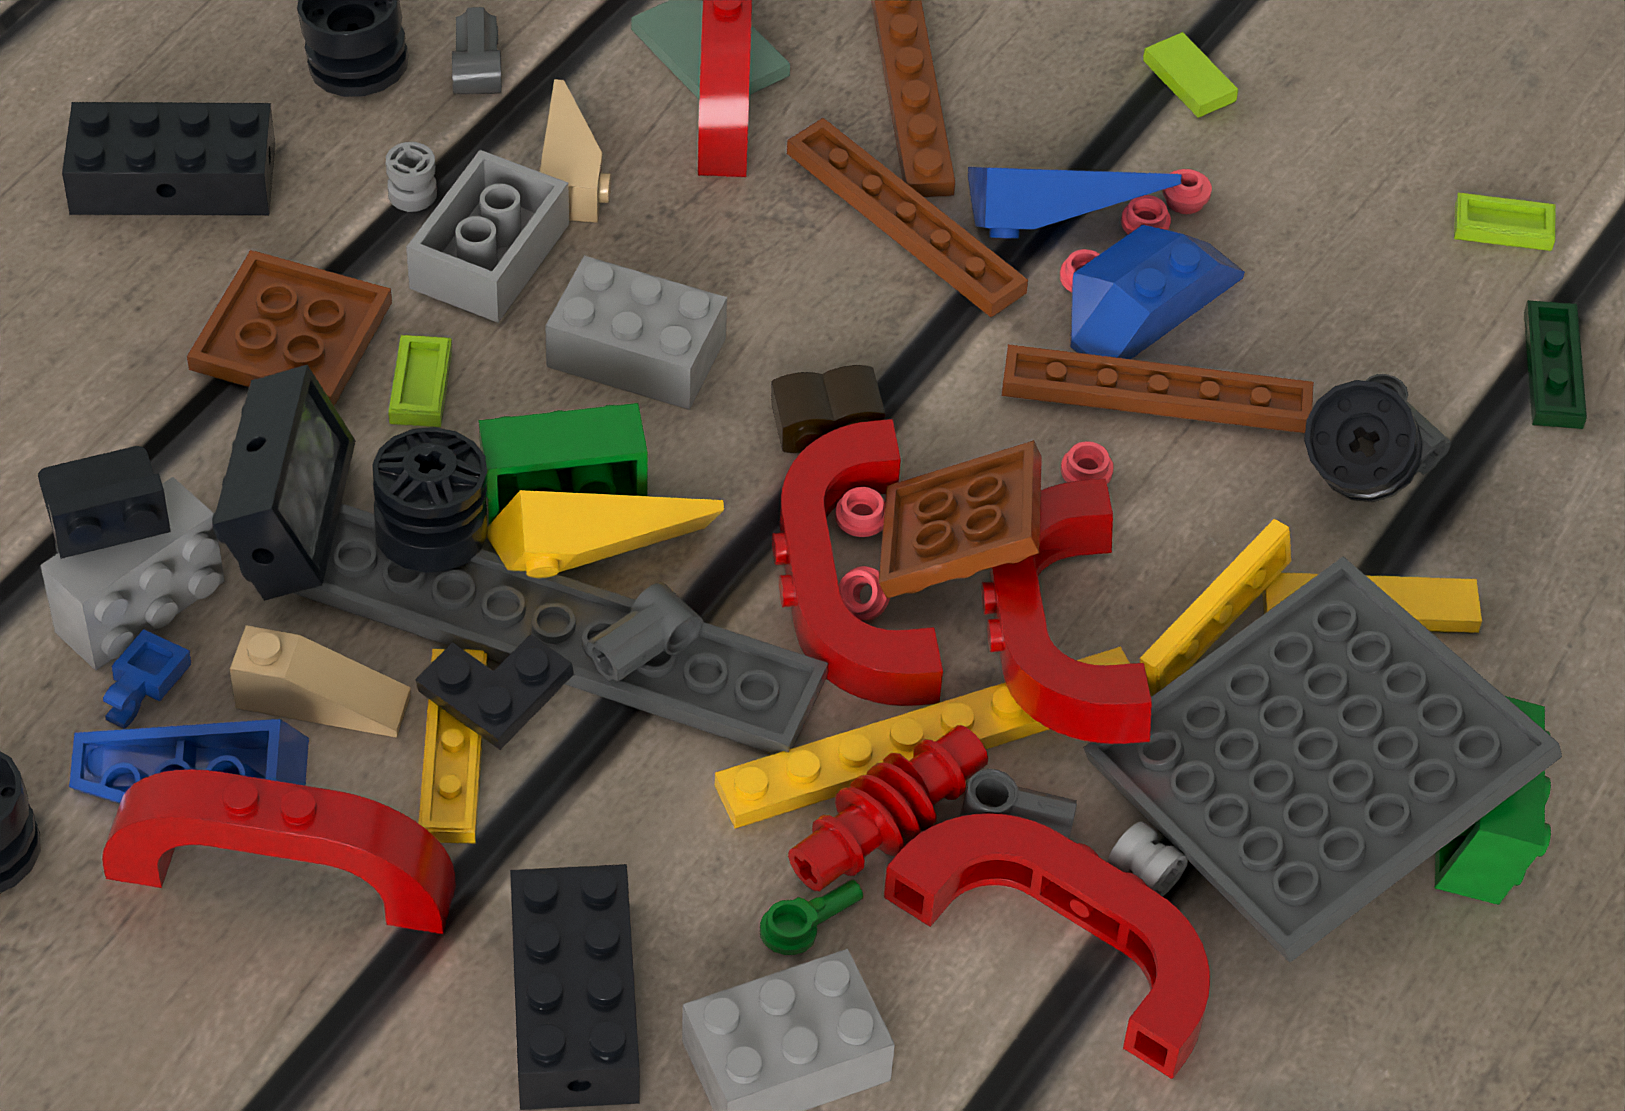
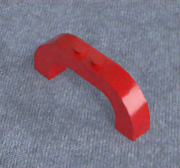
(724, 88)
(861, 658)
(1061, 693)
(282, 822)
(1085, 890)

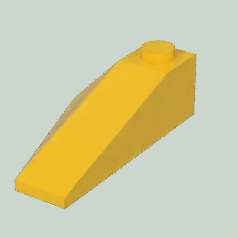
(567, 530)

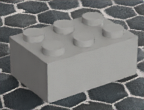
(488, 235)
(636, 332)
(115, 592)
(789, 1039)

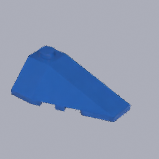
(1039, 197)
(114, 760)

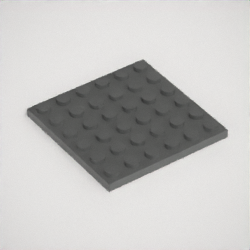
(1323, 757)

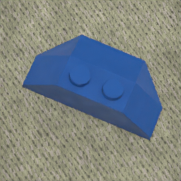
(1144, 290)

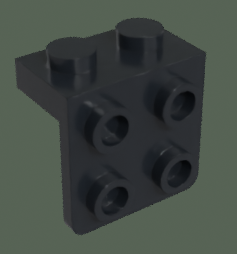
(104, 501)

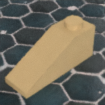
(574, 156)
(314, 684)

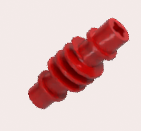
(887, 807)

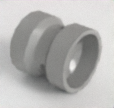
(411, 176)
(1143, 855)

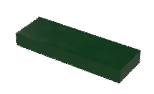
(1555, 364)

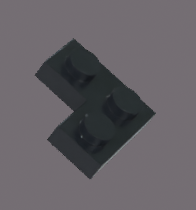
(498, 700)

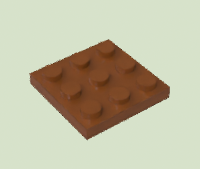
(286, 318)
(961, 520)

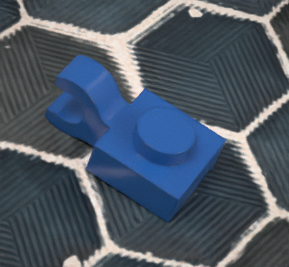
(145, 668)

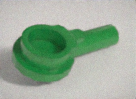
(792, 924)

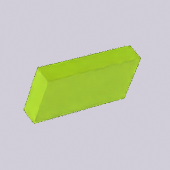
(1190, 74)
(1505, 221)
(420, 381)

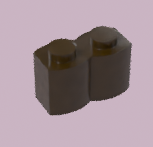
(817, 403)

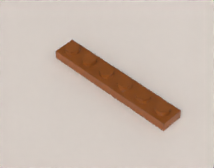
(914, 97)
(907, 217)
(1157, 388)

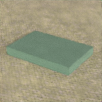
(675, 35)

